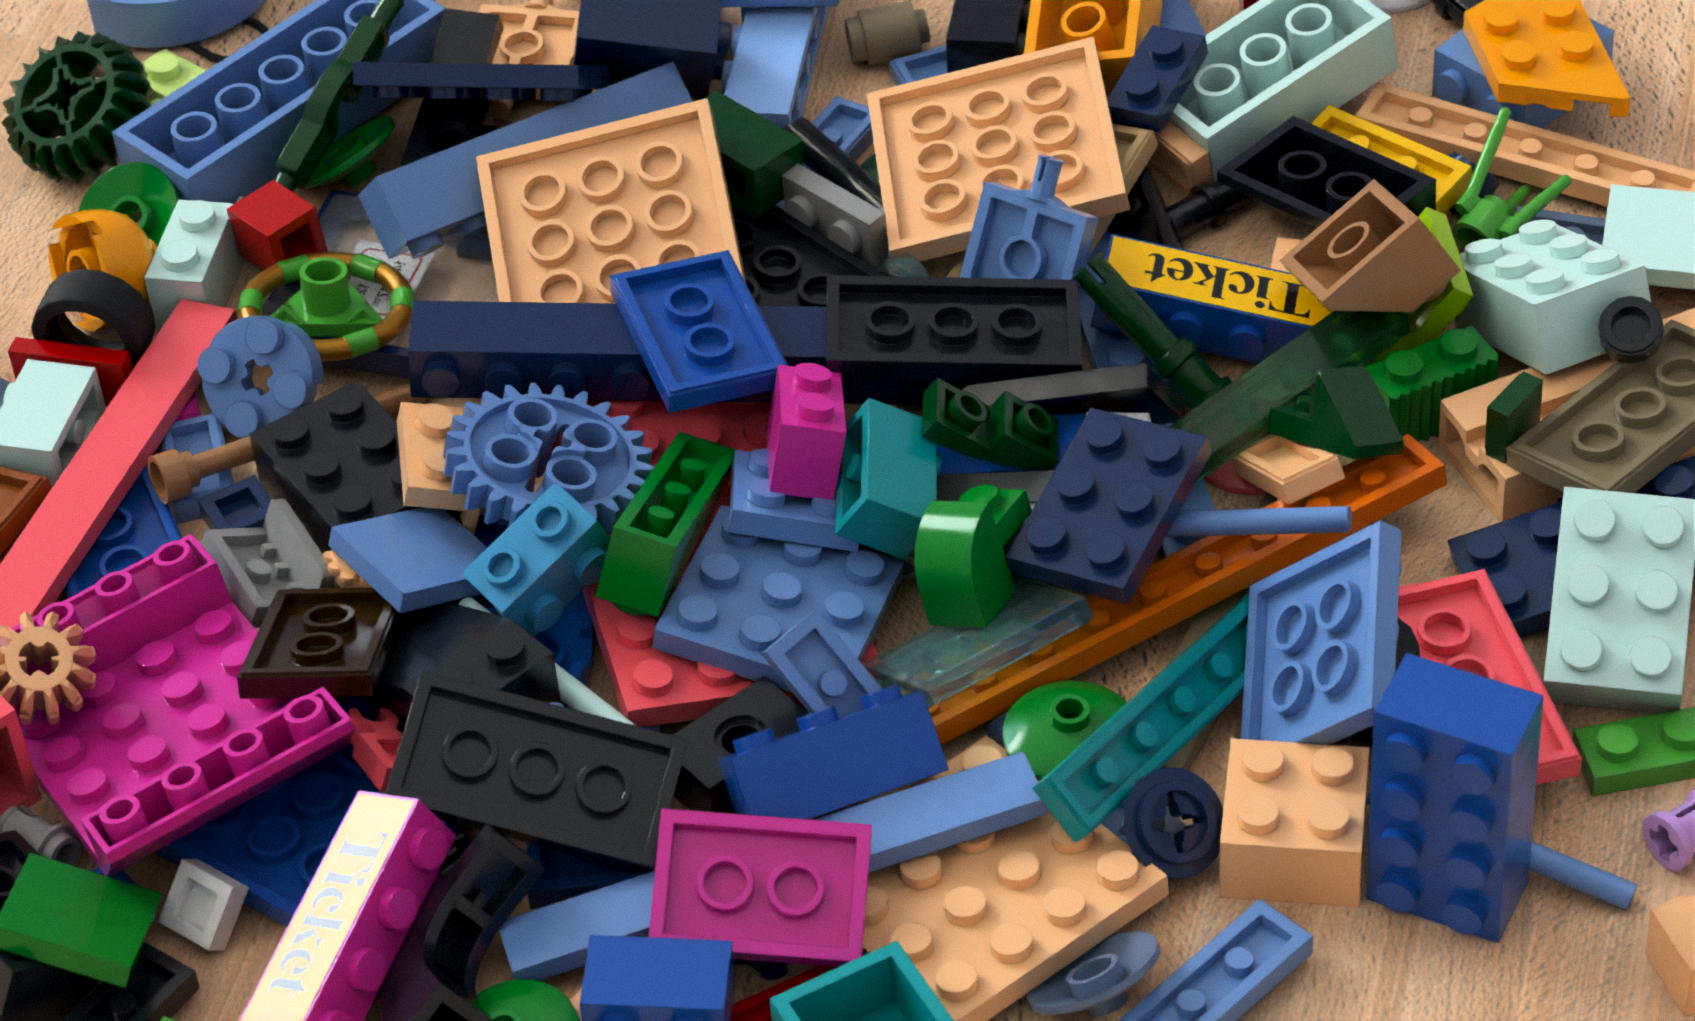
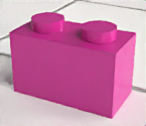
(806, 431)

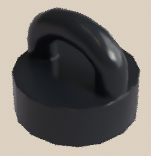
(1630, 329)

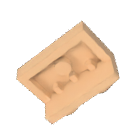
(421, 449)

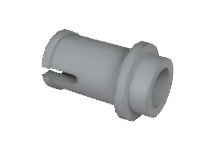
(49, 840)

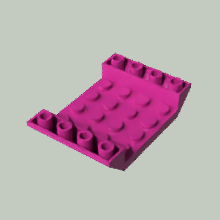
(165, 725)

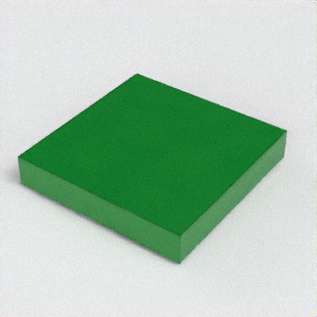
(77, 919)

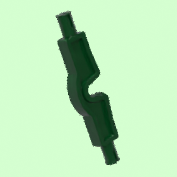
(320, 117)

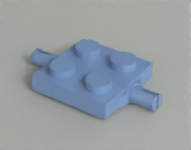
(1028, 231)

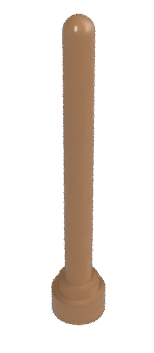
(177, 473)

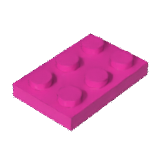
(764, 883)

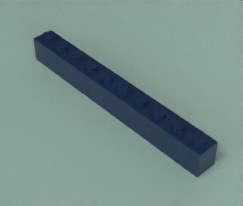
(586, 347)

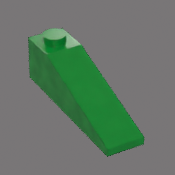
(663, 525)

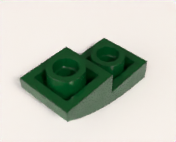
(1002, 433)

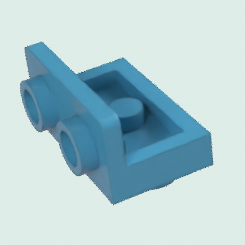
(541, 561)

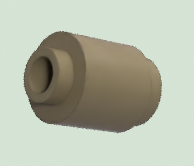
(886, 32)

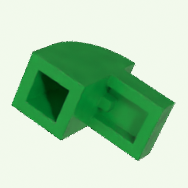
(962, 555)

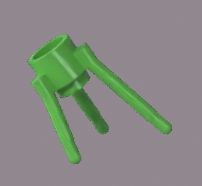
(1492, 215)

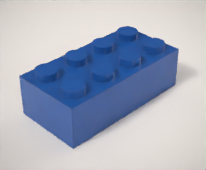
(1452, 796)

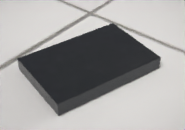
(1108, 389)

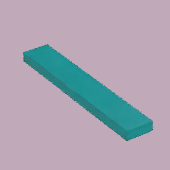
(1149, 727)

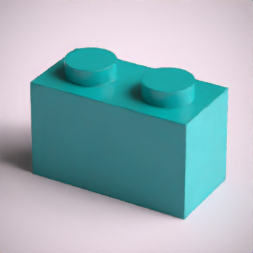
(885, 478)

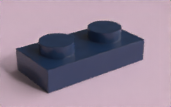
(1156, 78)

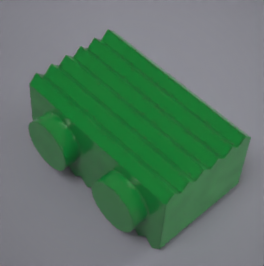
(1422, 376)

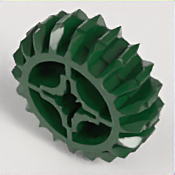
(66, 100)

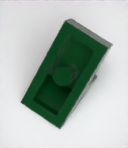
(1341, 417)

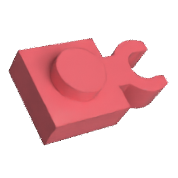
(375, 744)

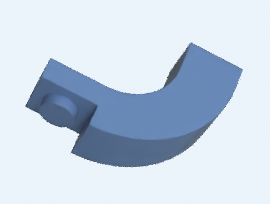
(167, 21)

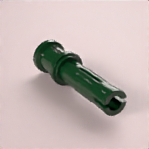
(1171, 357)

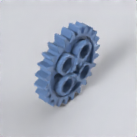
(509, 442)

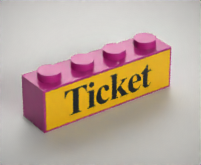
(354, 913)

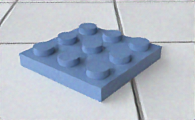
(755, 589)
(1323, 641)

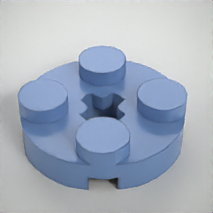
(229, 365)

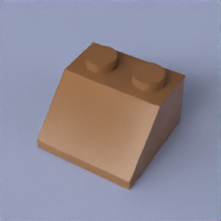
(1372, 257)

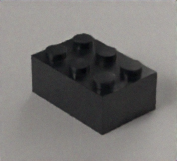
(333, 461)

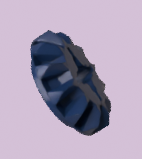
(1187, 798)

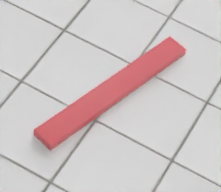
(108, 462)

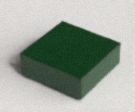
(1512, 414)

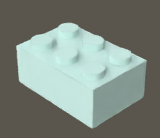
(1545, 293)
(1621, 600)

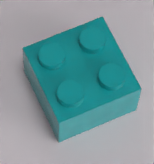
(870, 988)

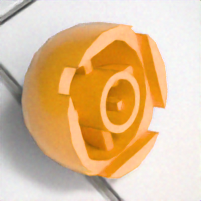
(103, 243)

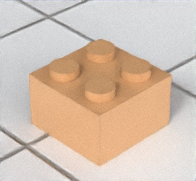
(1294, 822)

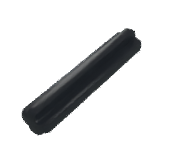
(834, 164)

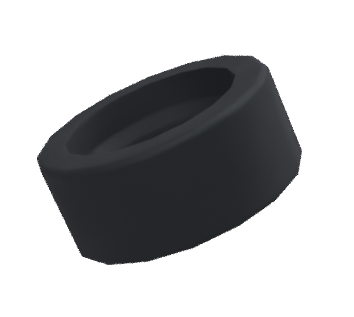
(101, 297)

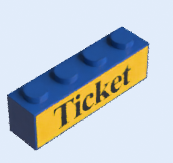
(1217, 301)

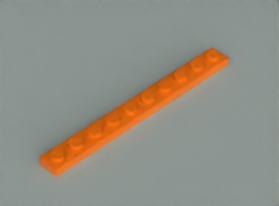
(1192, 582)

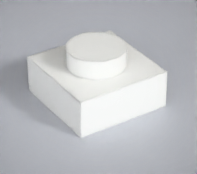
(203, 904)

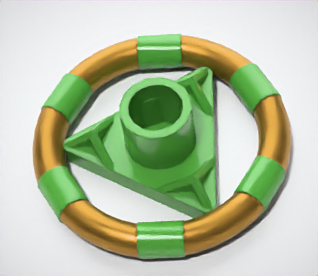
(330, 303)

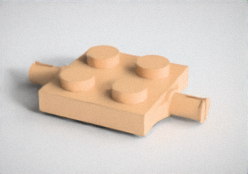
(532, 35)

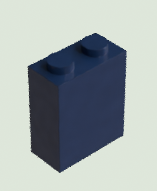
(651, 33)

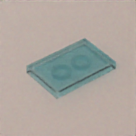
(953, 657)

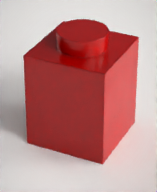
(275, 226)

